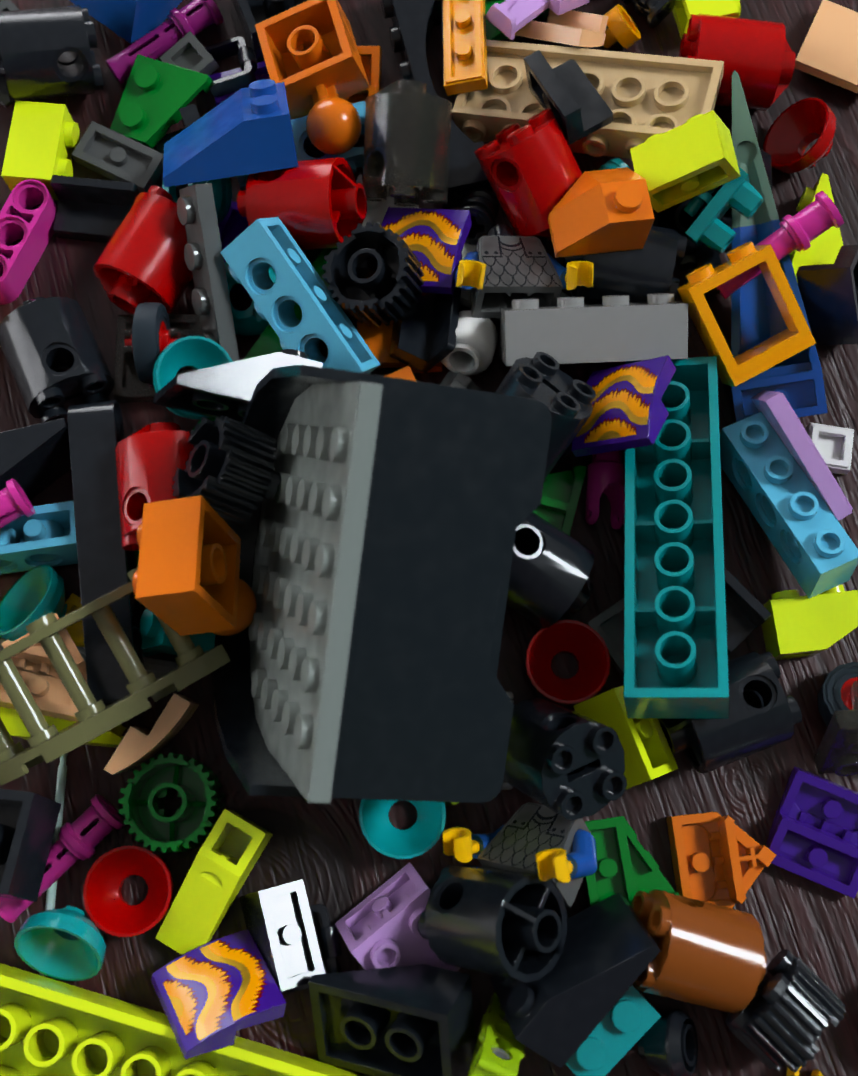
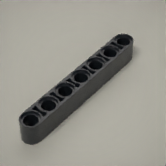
(102, 562)

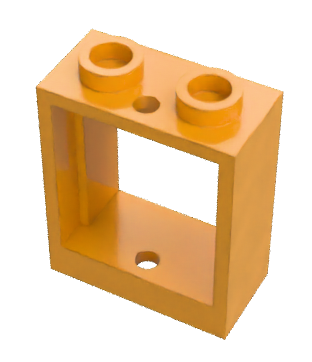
(766, 354)

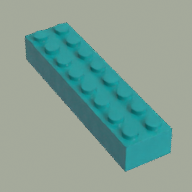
(677, 558)

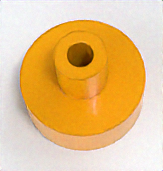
(620, 28)

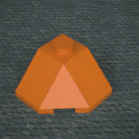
(602, 214)

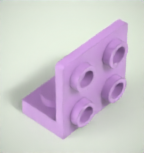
(385, 925)

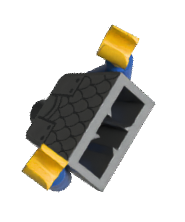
(515, 268)
(532, 843)

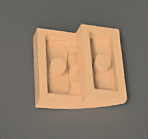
(832, 46)
(143, 743)

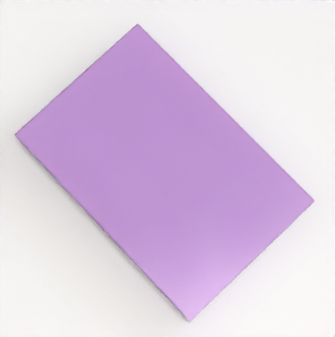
(796, 439)

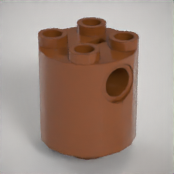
(706, 952)

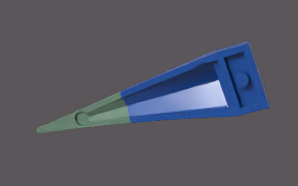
(753, 306)

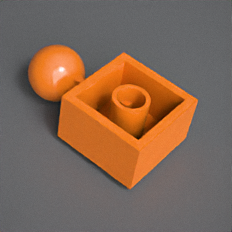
(321, 66)
(191, 569)

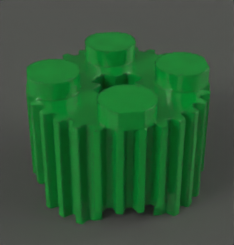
(157, 782)

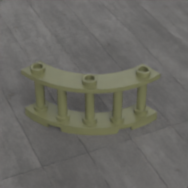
(92, 715)

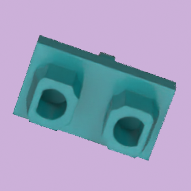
(708, 226)

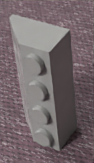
(595, 332)

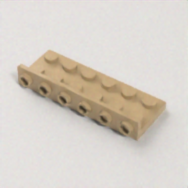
(641, 90)

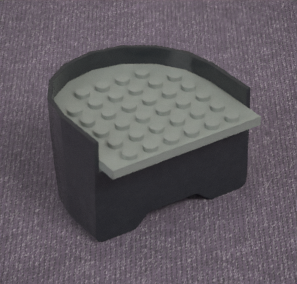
(379, 588)

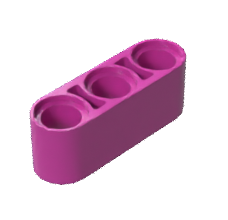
(31, 226)

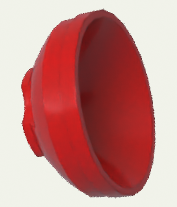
(796, 130)
(581, 643)
(104, 897)

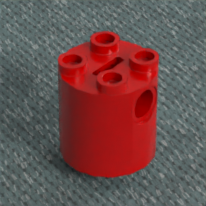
(750, 48)
(530, 171)
(313, 201)
(146, 255)
(146, 471)

